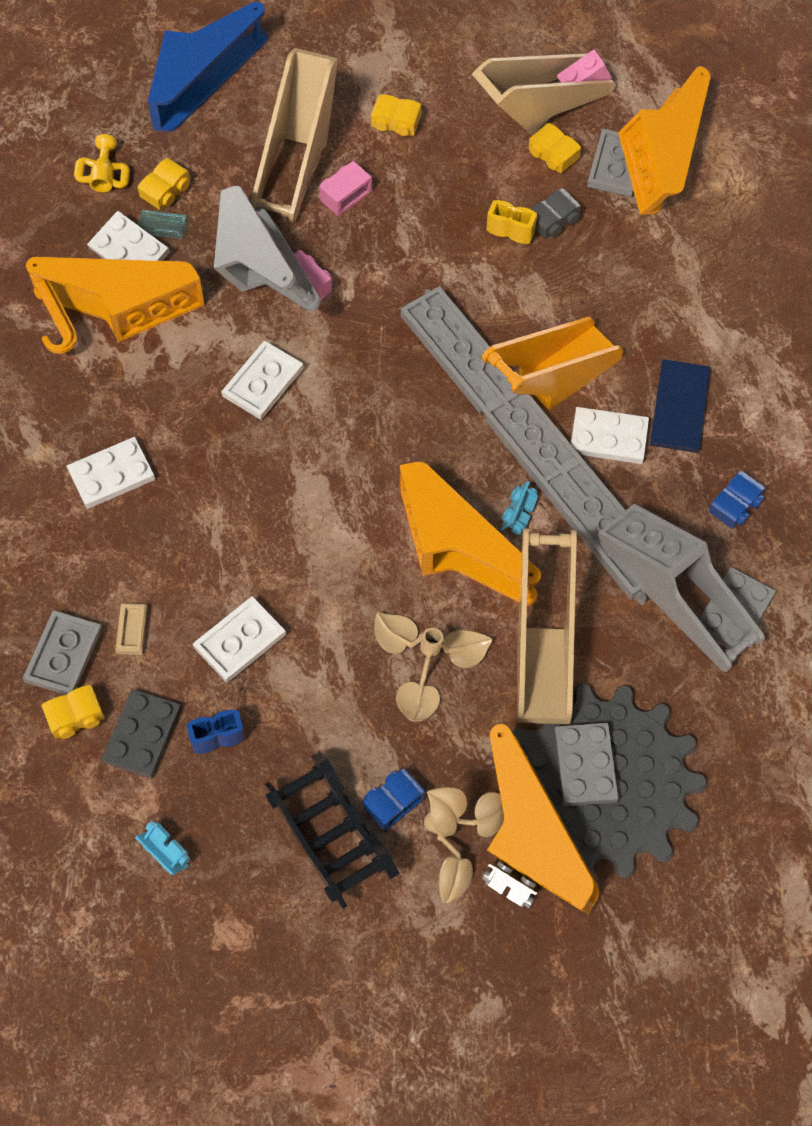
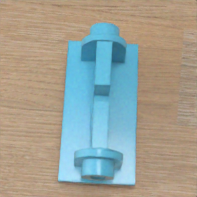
(513, 516)
(170, 856)

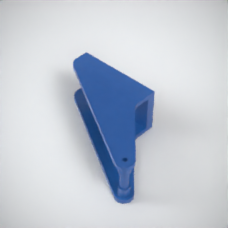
(200, 62)

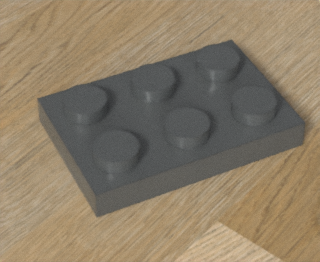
(141, 734)

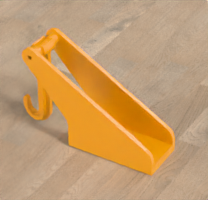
(121, 292)

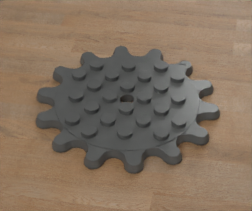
(647, 776)

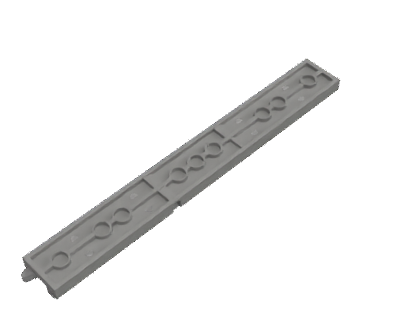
(520, 426)

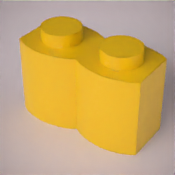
(396, 115)
(554, 148)
(164, 184)
(511, 222)
(72, 712)

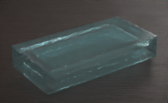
(163, 223)

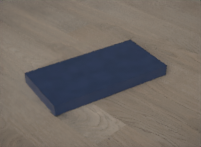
(680, 406)

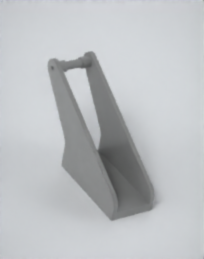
(255, 253)
(656, 553)

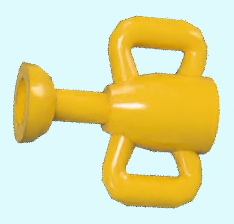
(102, 169)

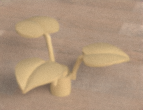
(397, 632)
(445, 809)

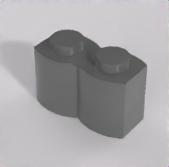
(555, 213)

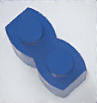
(737, 500)
(209, 733)
(393, 799)

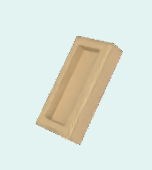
(131, 629)

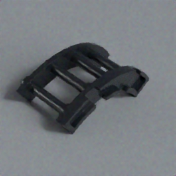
(352, 822)

